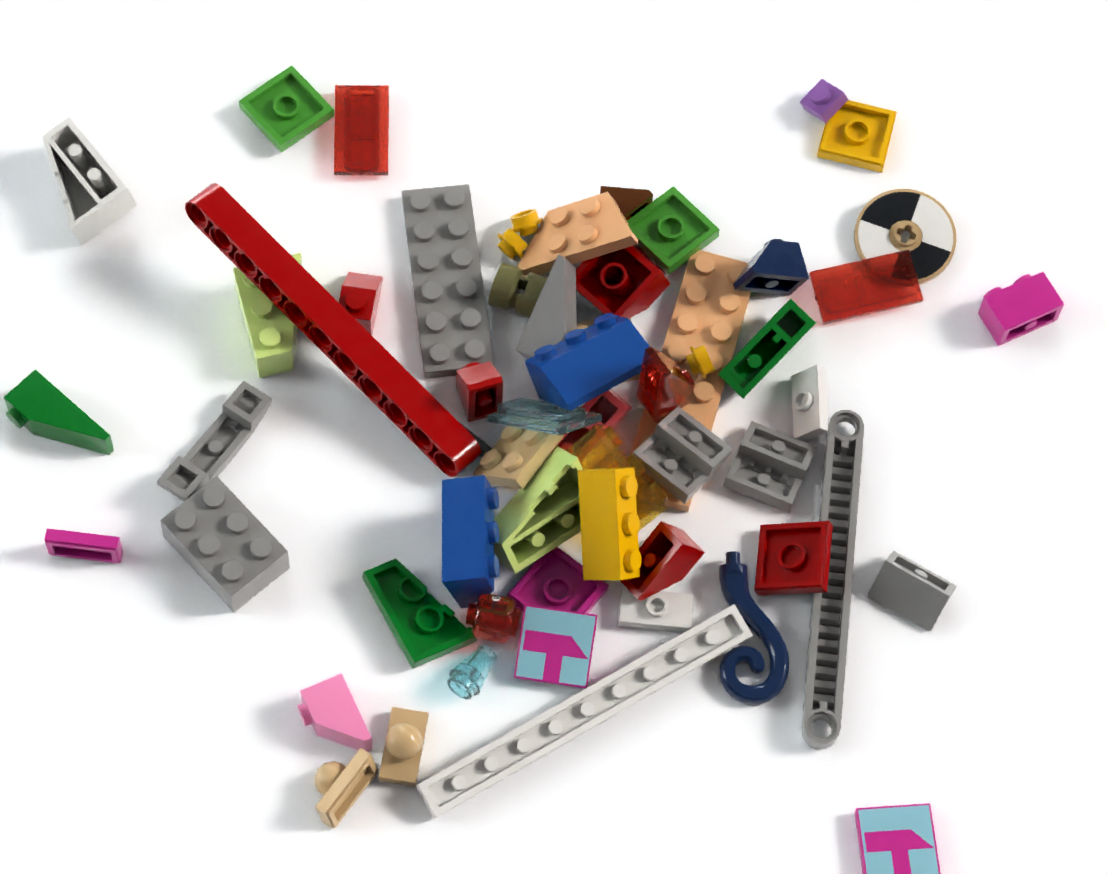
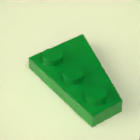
(413, 615)

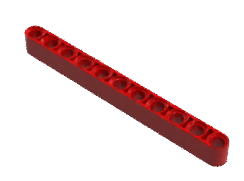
(333, 329)

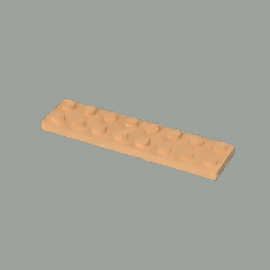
(706, 315)

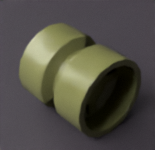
(506, 289)

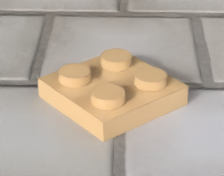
(516, 457)

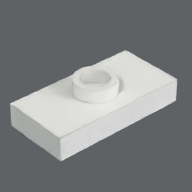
(809, 403)
(660, 611)

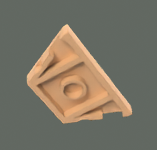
(578, 234)

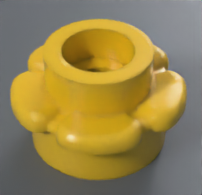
(526, 222)
(511, 244)
(700, 361)

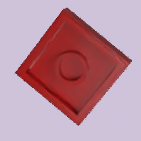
(793, 558)

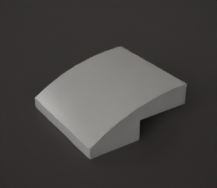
(682, 454)
(769, 466)

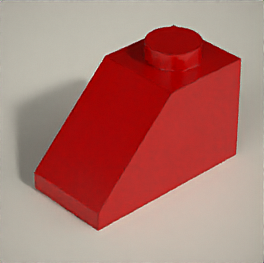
(361, 297)
(479, 389)
(666, 559)

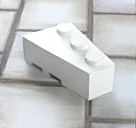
(86, 182)

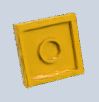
(858, 136)

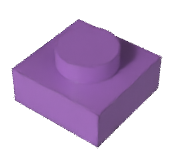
(823, 100)

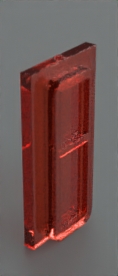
(361, 130)
(866, 287)

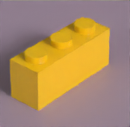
(609, 523)

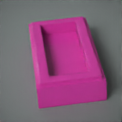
(83, 545)

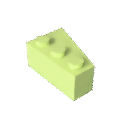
(268, 328)
(541, 513)

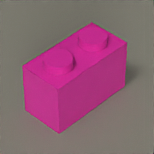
(1020, 307)

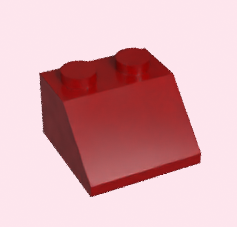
(620, 282)

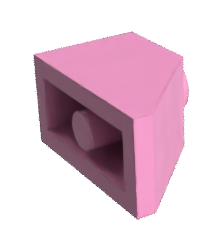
(334, 713)

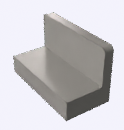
(911, 590)

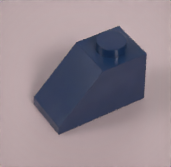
(774, 269)

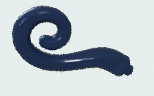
(735, 589)

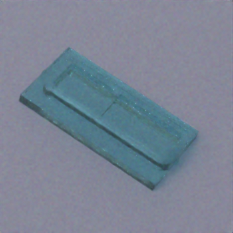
(542, 416)

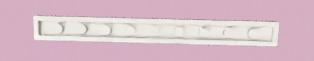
(583, 711)

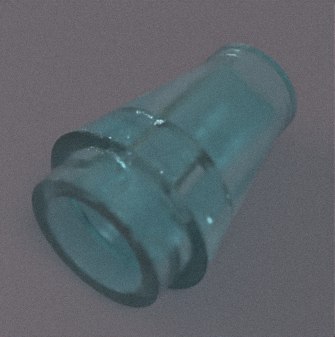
(470, 674)

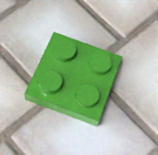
(286, 108)
(672, 230)

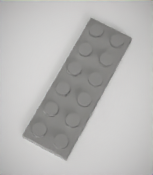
(446, 279)

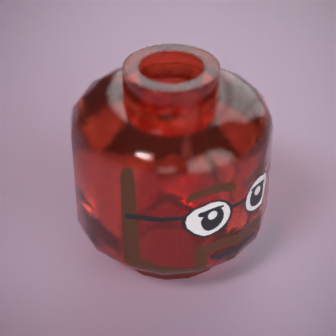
(494, 618)

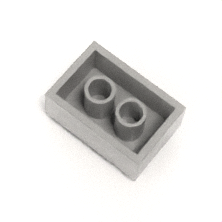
(225, 544)

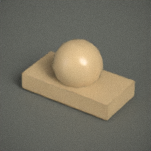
(403, 746)
(342, 786)

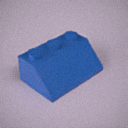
(587, 362)
(469, 538)

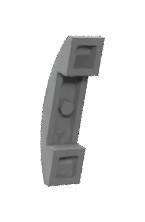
(218, 444)

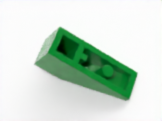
(766, 348)
(54, 416)

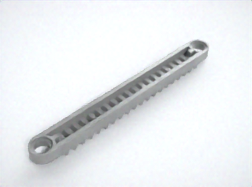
(832, 609)

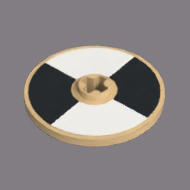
(909, 210)

